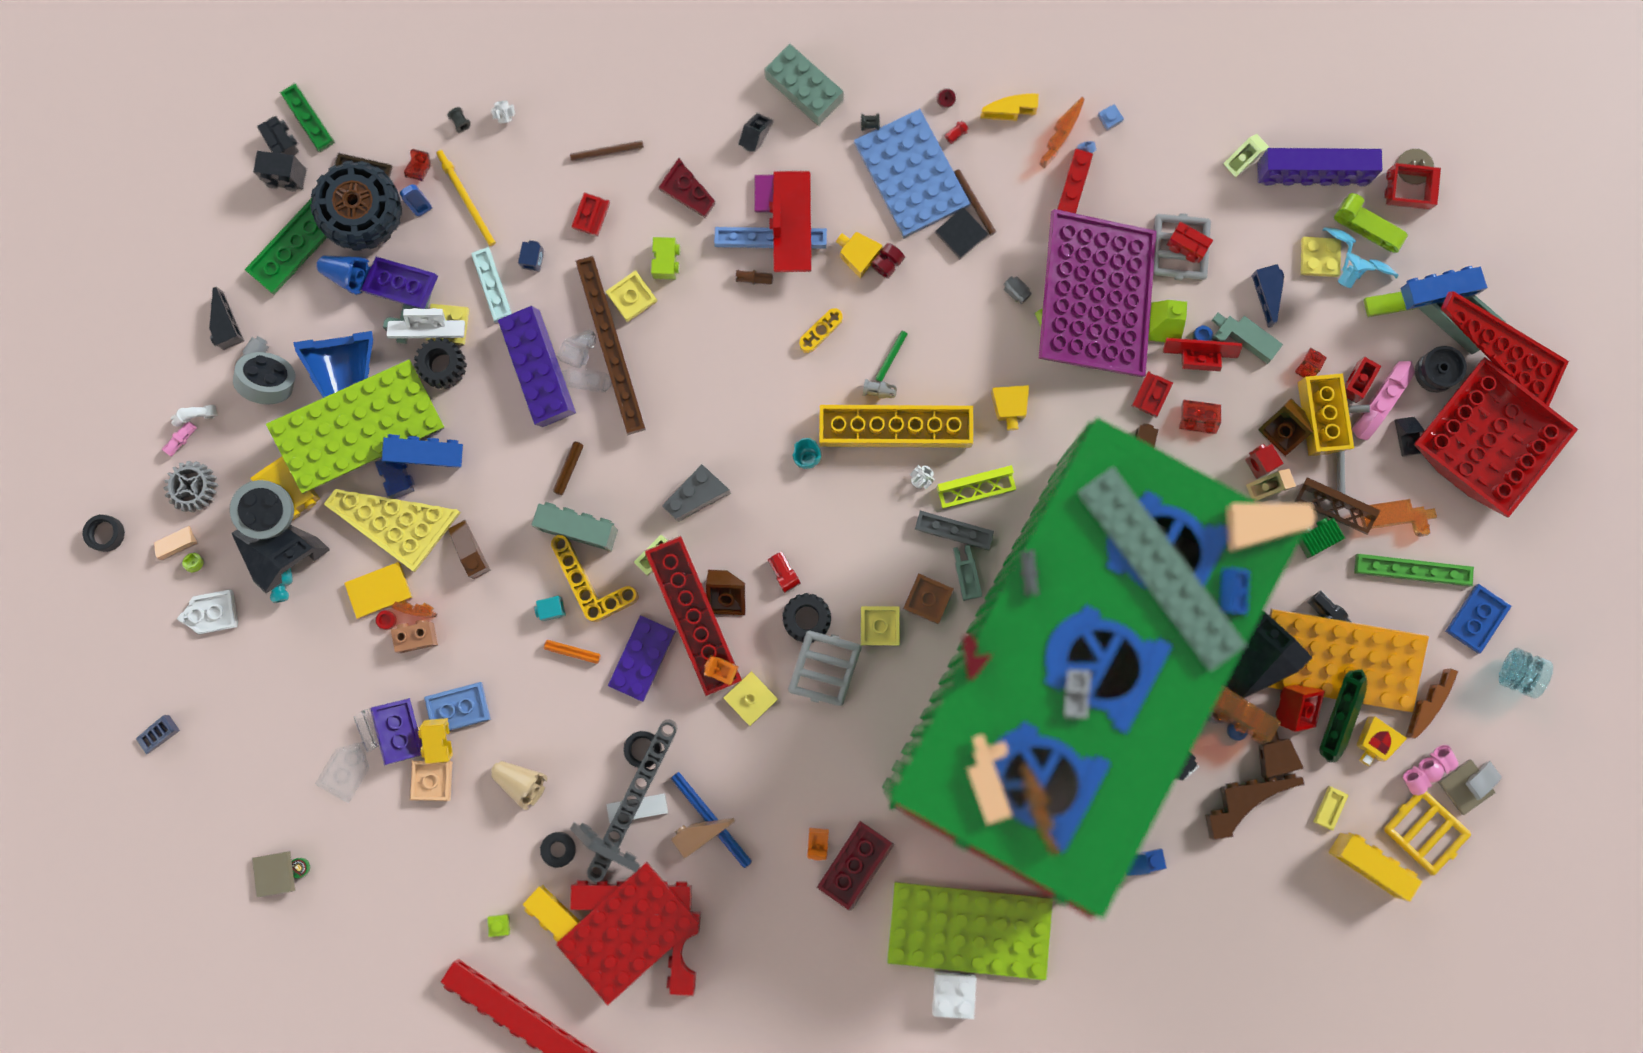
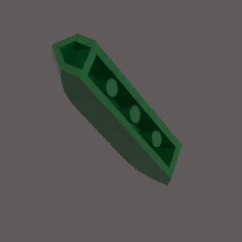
(1344, 715)

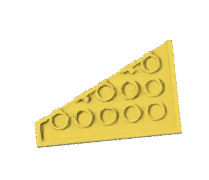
(397, 526)

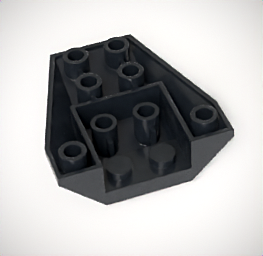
(271, 557)
(1266, 659)

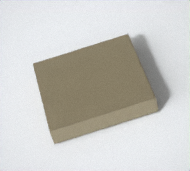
(1457, 790)
(273, 874)

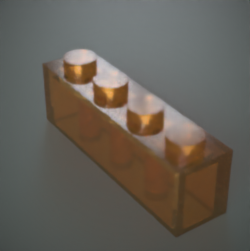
(1245, 716)

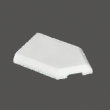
(210, 612)

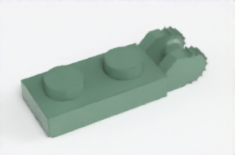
(967, 575)

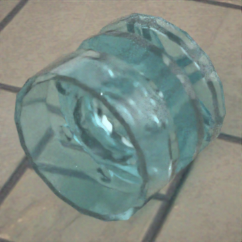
(1526, 673)

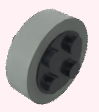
(263, 378)
(261, 509)

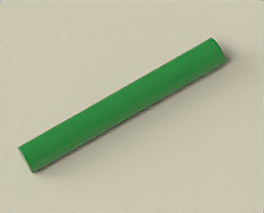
(891, 356)

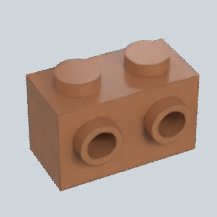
(414, 637)

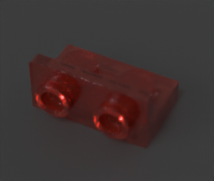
(1200, 416)

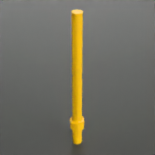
(448, 168)

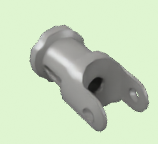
(880, 389)

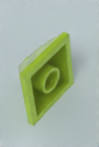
(1167, 320)

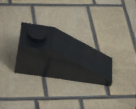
(222, 322)

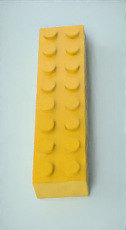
(896, 426)

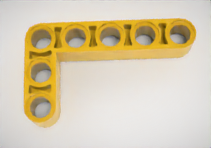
(585, 585)

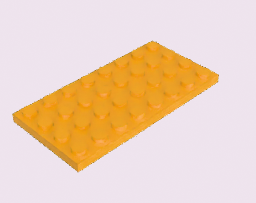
(1386, 656)

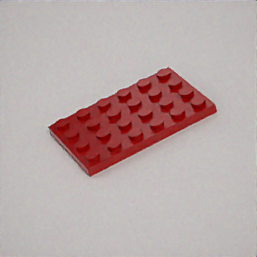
(627, 933)

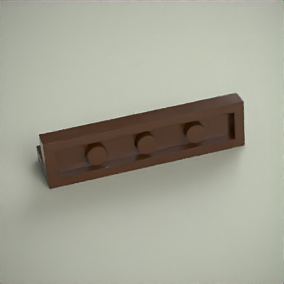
(1340, 499)

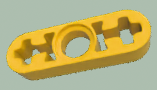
(834, 324)

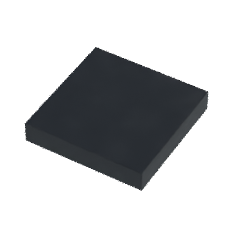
(961, 233)

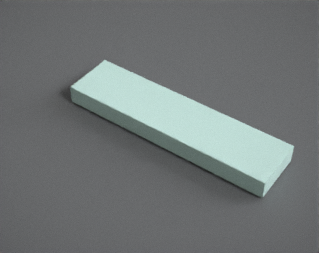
(491, 283)

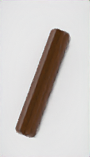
(568, 468)

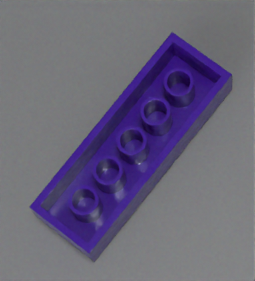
(1319, 166)
(536, 366)

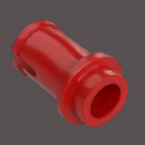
(960, 128)

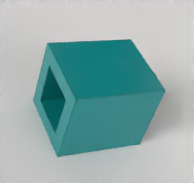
(549, 608)

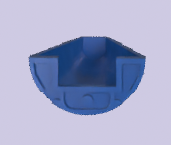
(336, 361)

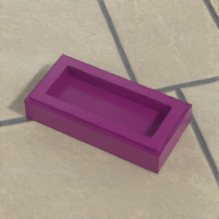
(763, 193)

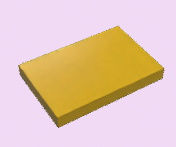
(378, 590)

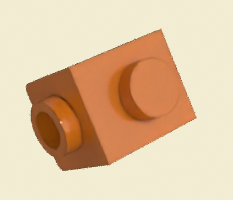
(720, 670)
(818, 844)

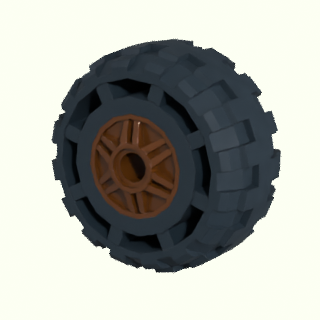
(356, 205)

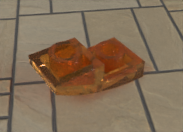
(419, 610)

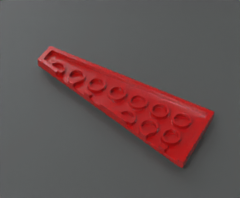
(1508, 348)

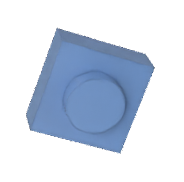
(1110, 117)

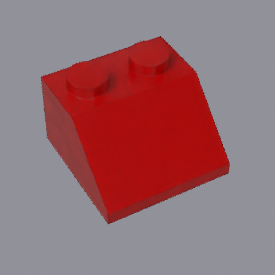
(1299, 707)

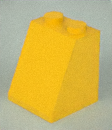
(279, 473)

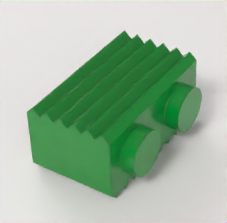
(1321, 537)

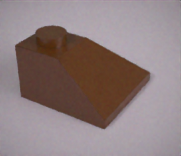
(1287, 427)
(725, 593)

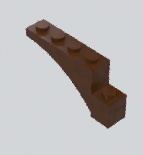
(1241, 799)

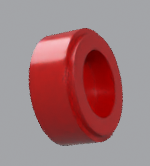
(385, 620)

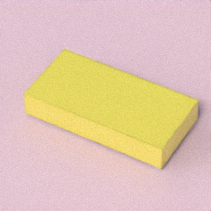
(1330, 808)

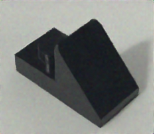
(1408, 432)

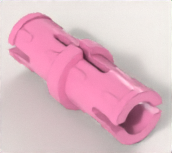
(179, 438)

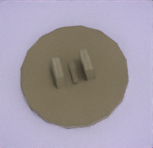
(1415, 157)

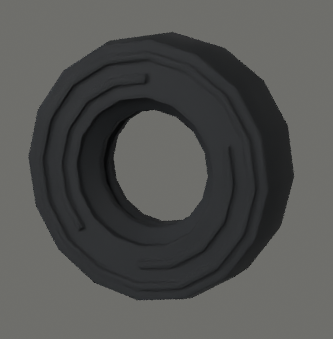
(545, 849)

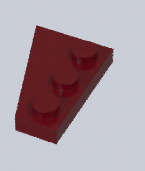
(685, 188)

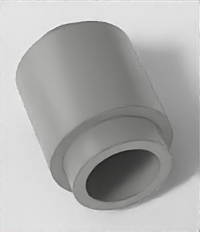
(255, 345)

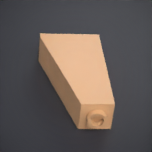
(1265, 522)

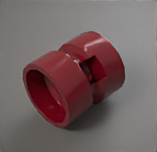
(886, 262)

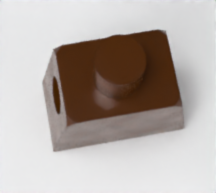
(1278, 757)

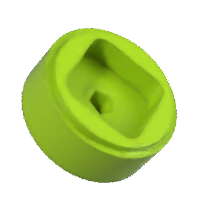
(193, 562)

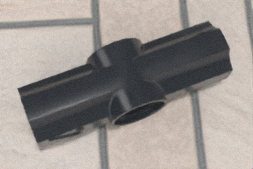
(1327, 608)

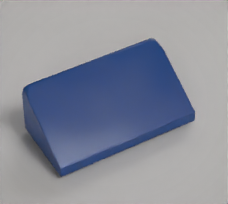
(1234, 591)

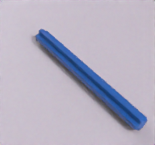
(707, 815)

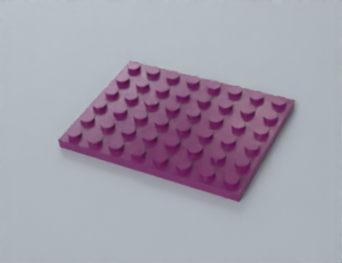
(1097, 294)

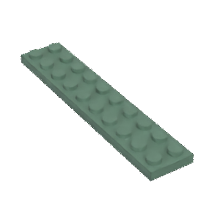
(1161, 569)

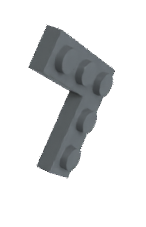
(596, 844)

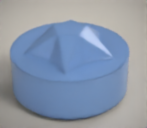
(1088, 146)

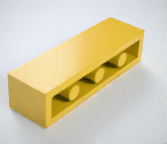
(550, 912)

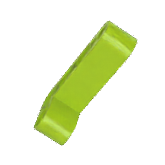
(1369, 225)

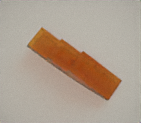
(1064, 128)
(1036, 801)

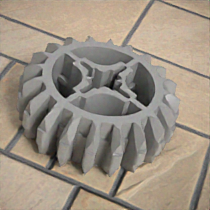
(178, 493)

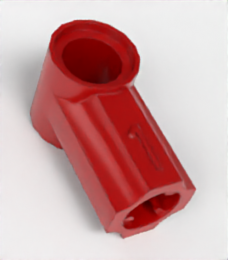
(785, 575)

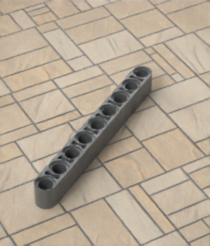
(633, 790)

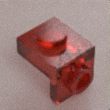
(418, 165)
(1311, 363)

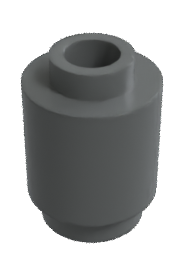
(1017, 289)

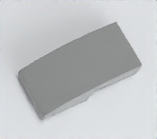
(1077, 694)
(1483, 780)

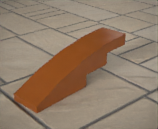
(1427, 709)

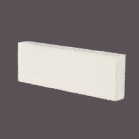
(649, 806)

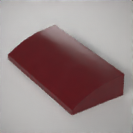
(855, 866)

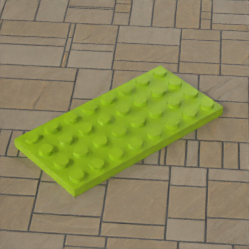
(351, 423)
(970, 931)

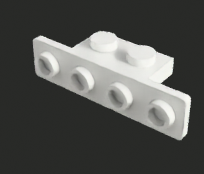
(425, 324)

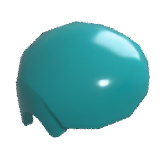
(806, 453)

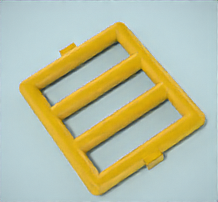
(1419, 856)

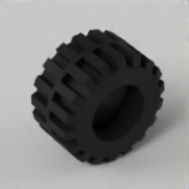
(430, 352)
(799, 602)

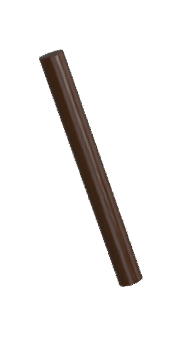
(606, 150)
(975, 203)

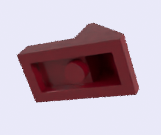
(972, 662)

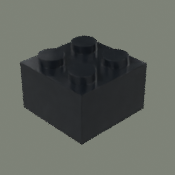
(280, 170)

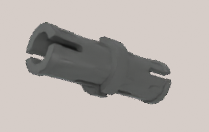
(1029, 573)

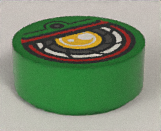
(300, 867)

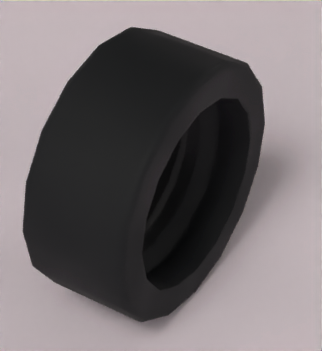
(91, 525)
(628, 745)

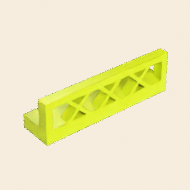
(976, 479)

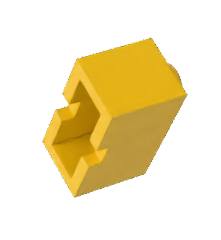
(434, 740)

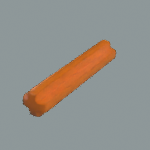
(572, 651)

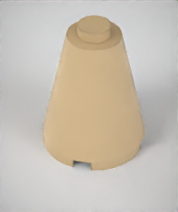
(519, 783)

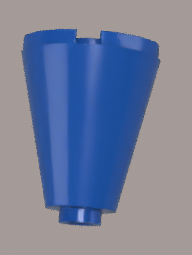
(345, 271)

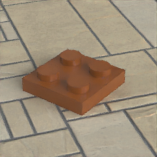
(928, 598)

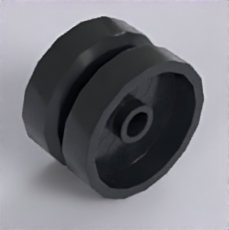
(1440, 369)

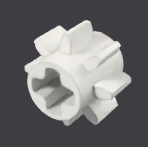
(503, 111)
(922, 477)

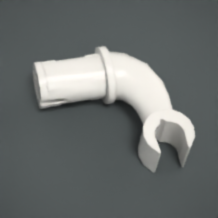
(186, 414)

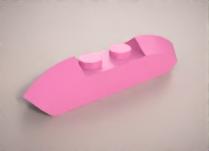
(1384, 399)

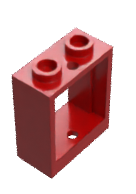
(1431, 188)

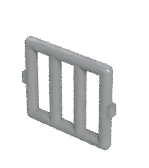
(1179, 274)
(806, 653)

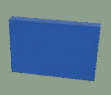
(1478, 618)

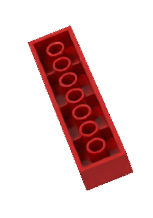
(690, 609)

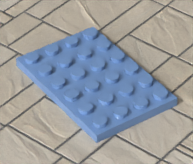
(911, 173)

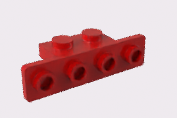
(1201, 353)

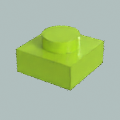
(498, 925)

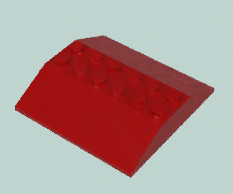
(1494, 439)

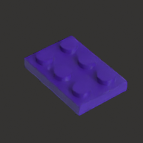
(396, 731)

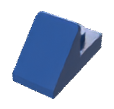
(1147, 862)

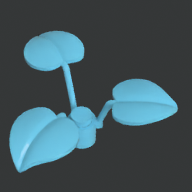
(1351, 273)

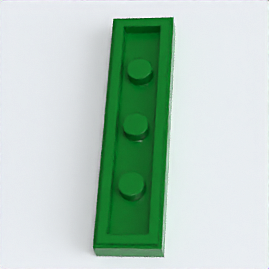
(307, 117)

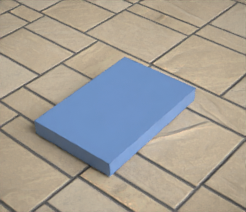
(460, 705)

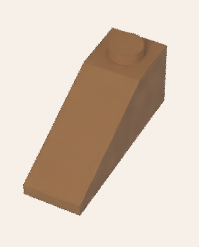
(697, 834)

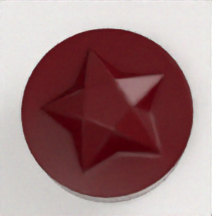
(946, 98)

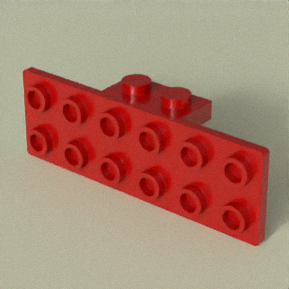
(791, 221)

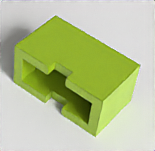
(666, 252)

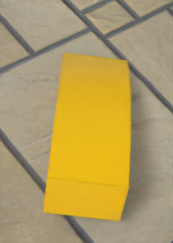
(1010, 107)

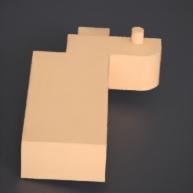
(987, 781)

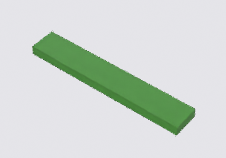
(1414, 570)

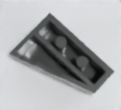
(695, 493)

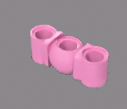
(1430, 770)

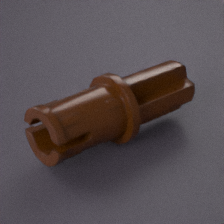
(754, 277)

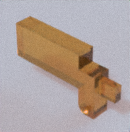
(1402, 513)

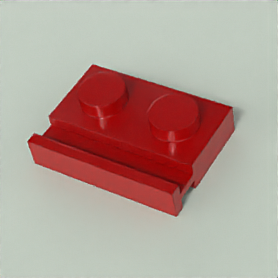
(590, 214)
(1152, 394)

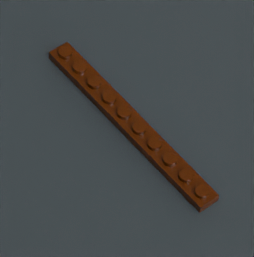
(610, 345)

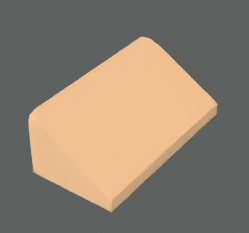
(174, 543)

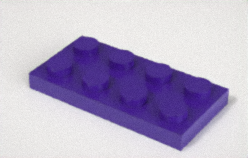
(399, 283)
(641, 658)

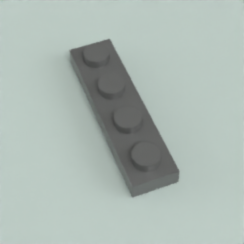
(954, 530)

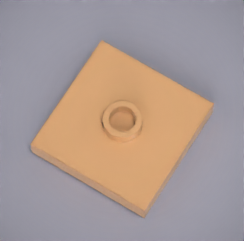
(431, 781)

